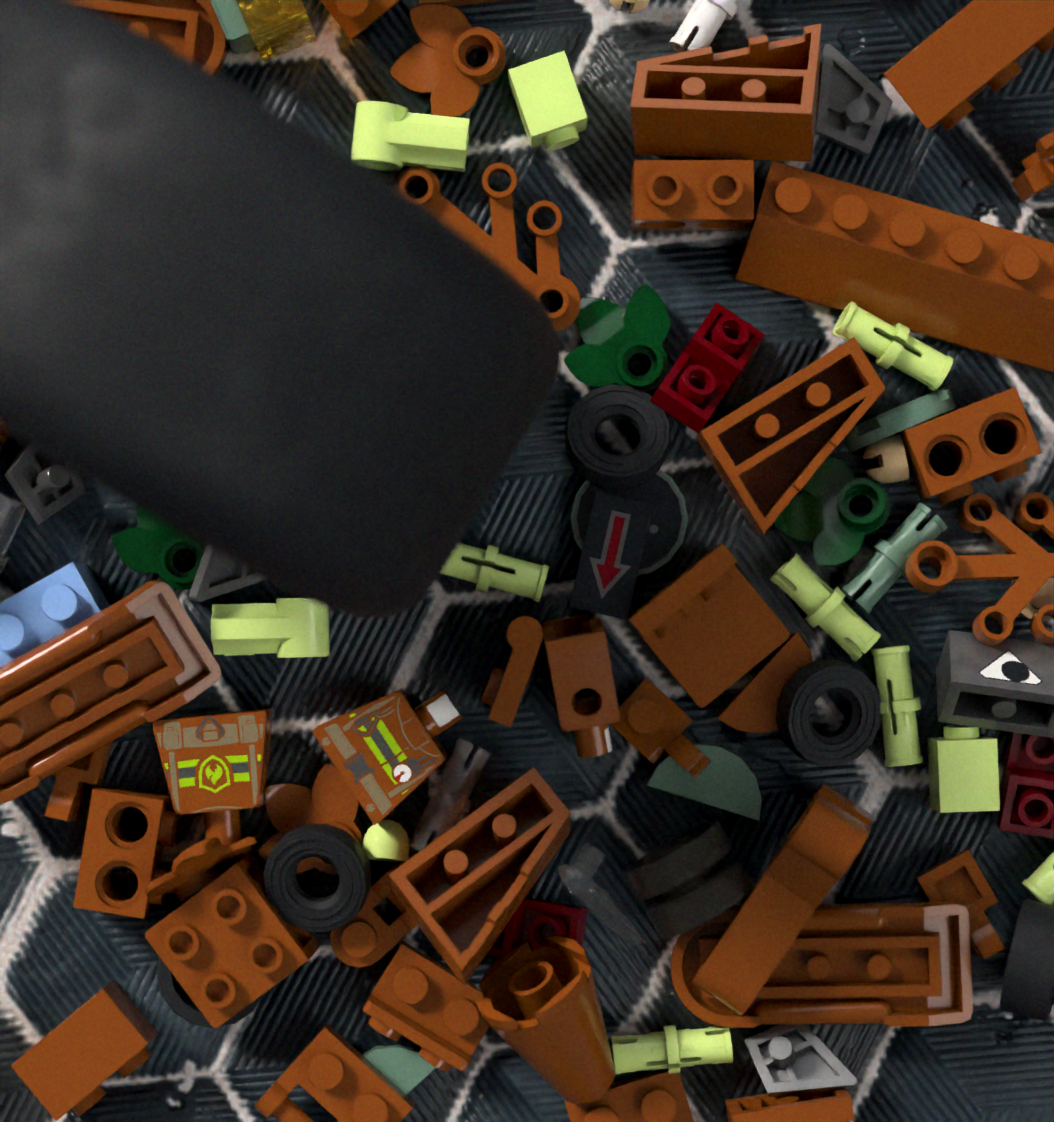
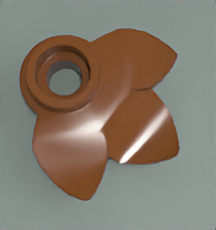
(439, 60)
(297, 805)
(198, 867)

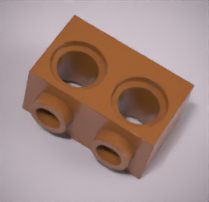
(692, 195)
(964, 435)
(109, 846)

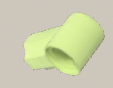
(392, 137)
(286, 627)

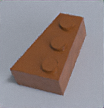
(968, 55)
(731, 102)
(786, 433)
(481, 870)

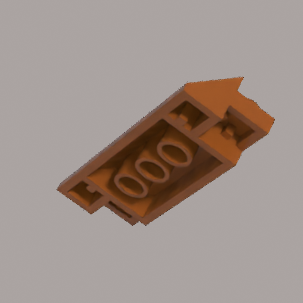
(903, 265)

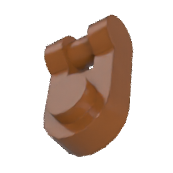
(369, 932)

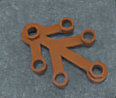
(503, 244)
(1026, 563)

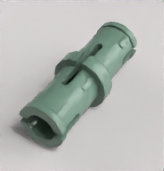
(891, 556)

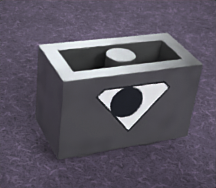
(996, 685)

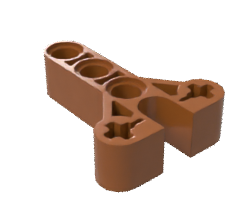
(784, 898)

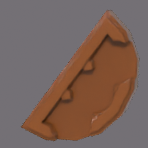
(756, 703)

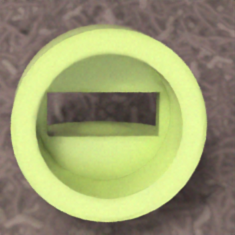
(386, 842)

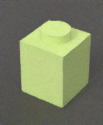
(548, 101)
(963, 771)

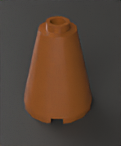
(551, 1016)

